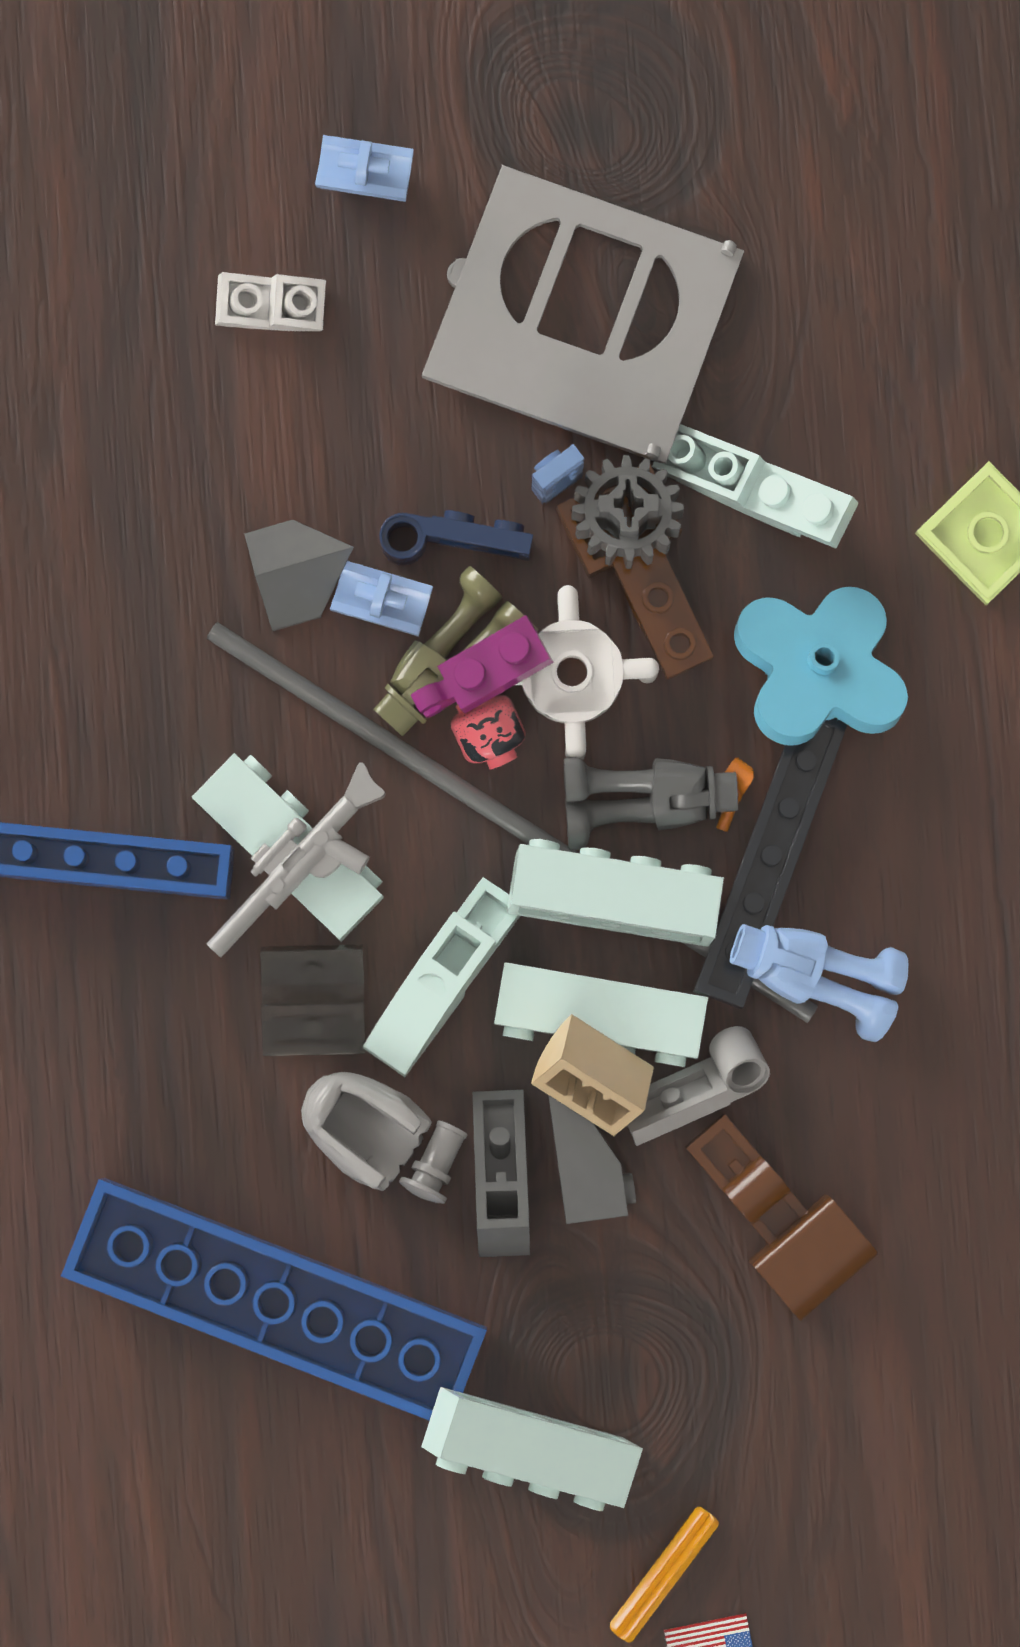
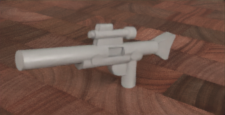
(291, 863)

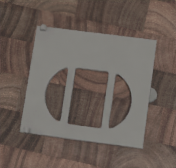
(601, 397)

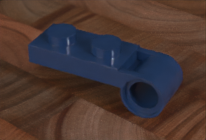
(458, 531)

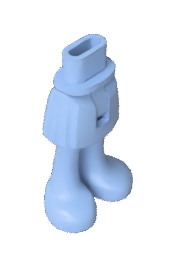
(792, 966)

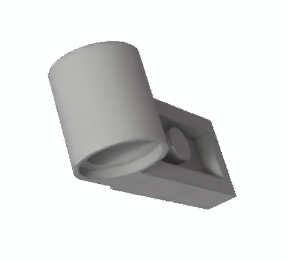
(705, 1087)

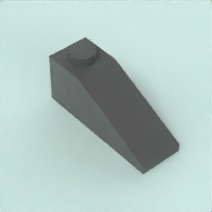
(588, 1169)
(501, 1173)

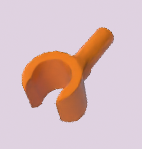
(744, 778)

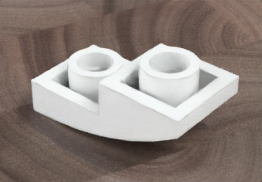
(270, 303)

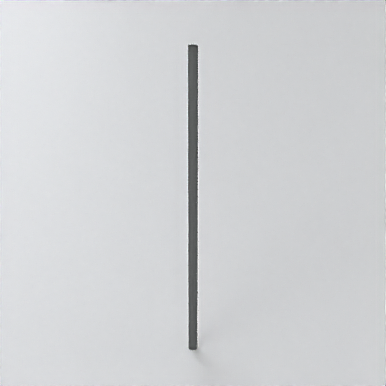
(421, 764)

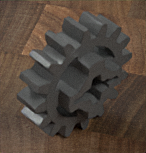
(647, 511)

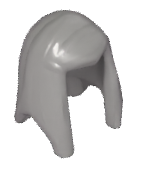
(363, 1126)

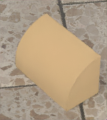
(593, 1076)

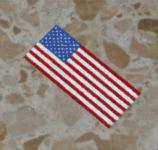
(721, 1632)

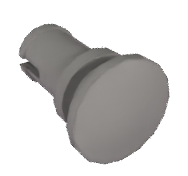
(435, 1163)

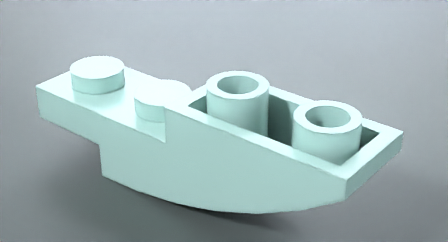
(758, 488)
(441, 978)

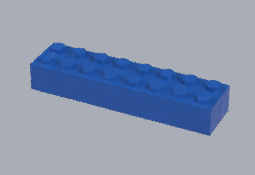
(271, 1300)

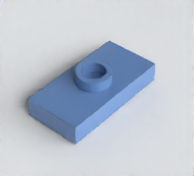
(557, 473)

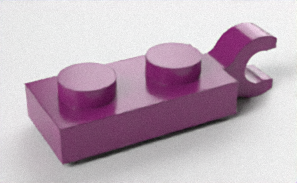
(485, 669)

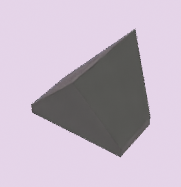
(295, 570)

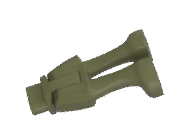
(421, 660)

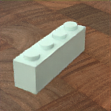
(258, 815)
(615, 893)
(624, 1012)
(532, 1449)

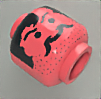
(489, 732)

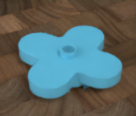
(820, 666)

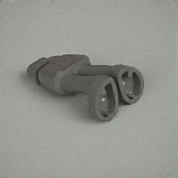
(677, 790)

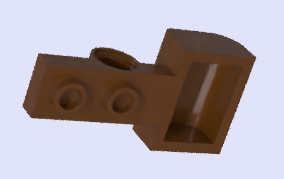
(652, 597)
(806, 1250)

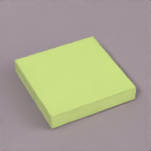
(979, 533)

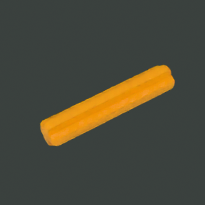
(664, 1574)

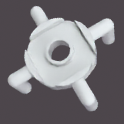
(604, 673)

